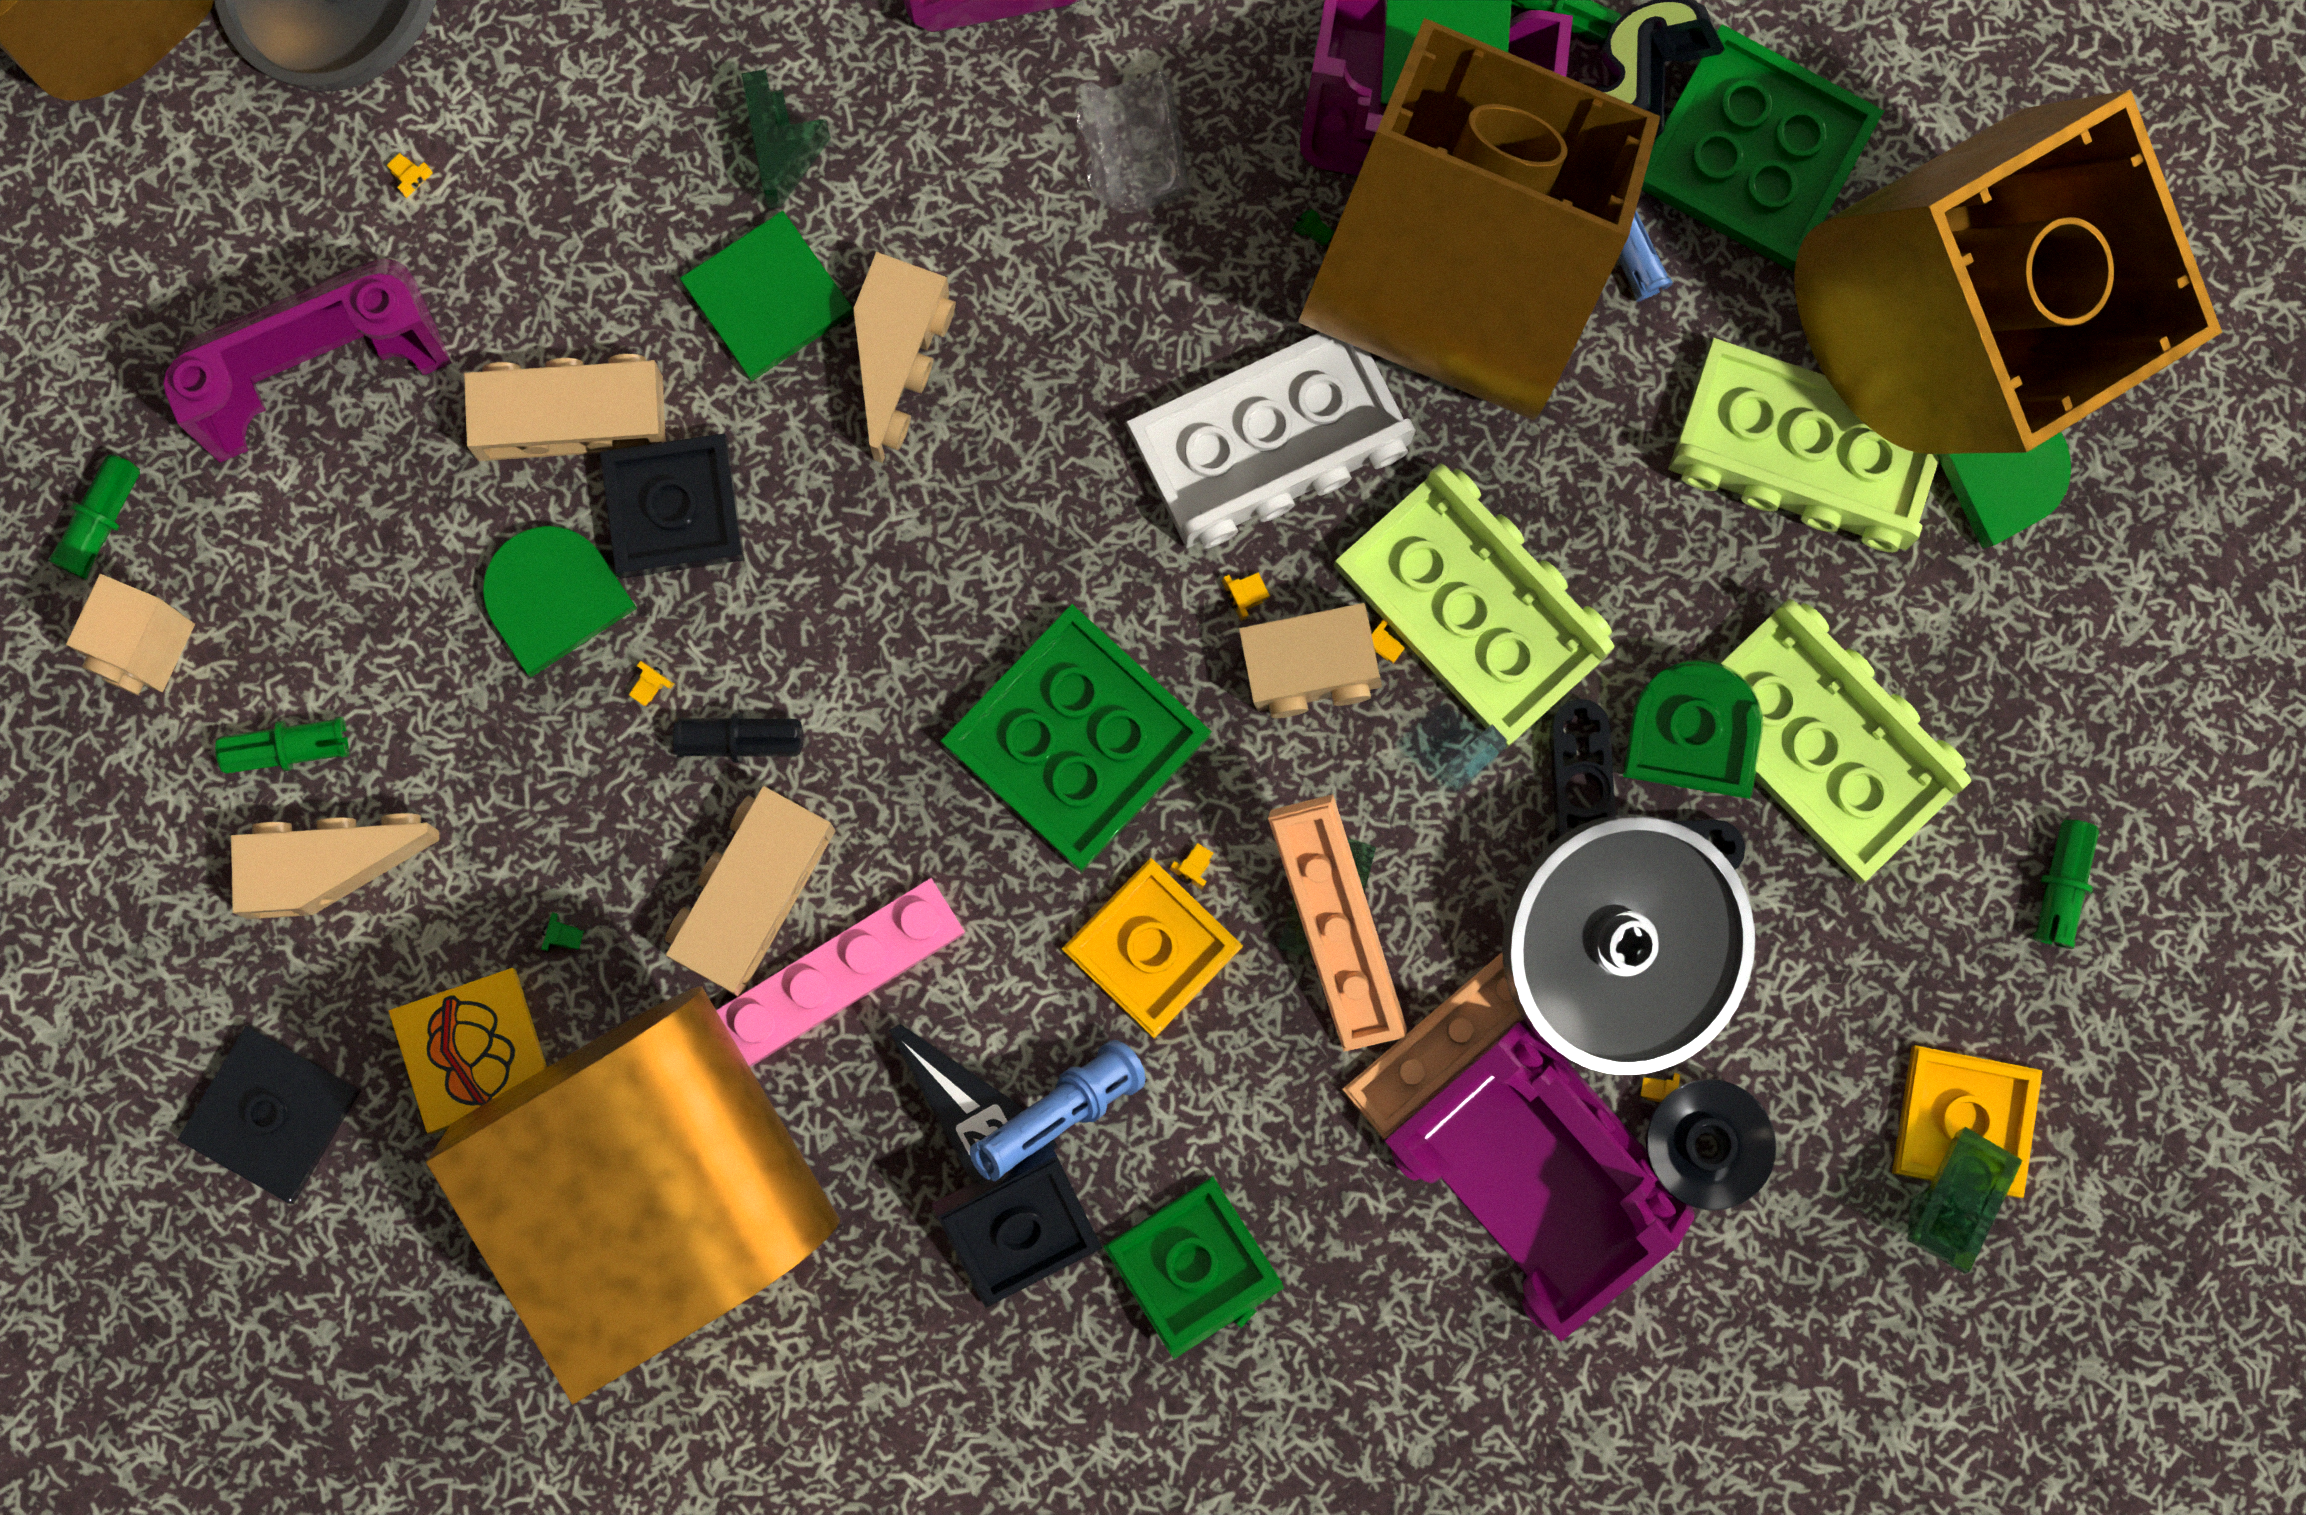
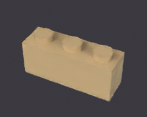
(563, 408)
(748, 890)

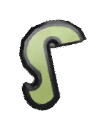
(1648, 38)

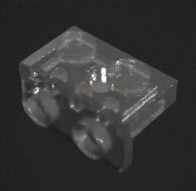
(1133, 143)

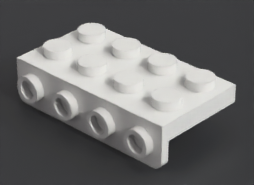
(1269, 437)

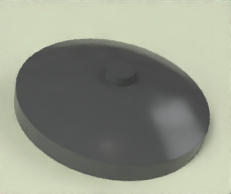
(323, 41)
(1628, 944)

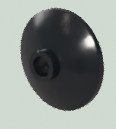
(1742, 1137)

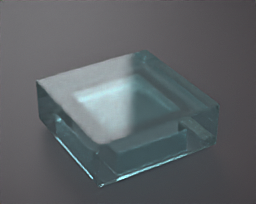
(1474, 759)

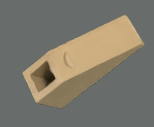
(893, 320)
(308, 870)

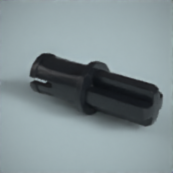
(737, 737)

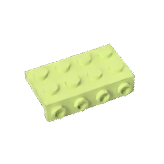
(1798, 447)
(1476, 603)
(1839, 745)

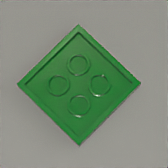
(1758, 147)
(1076, 738)

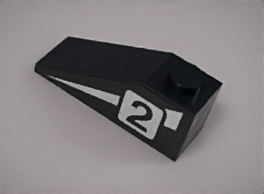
(960, 1100)

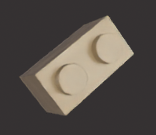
(129, 636)
(1311, 660)

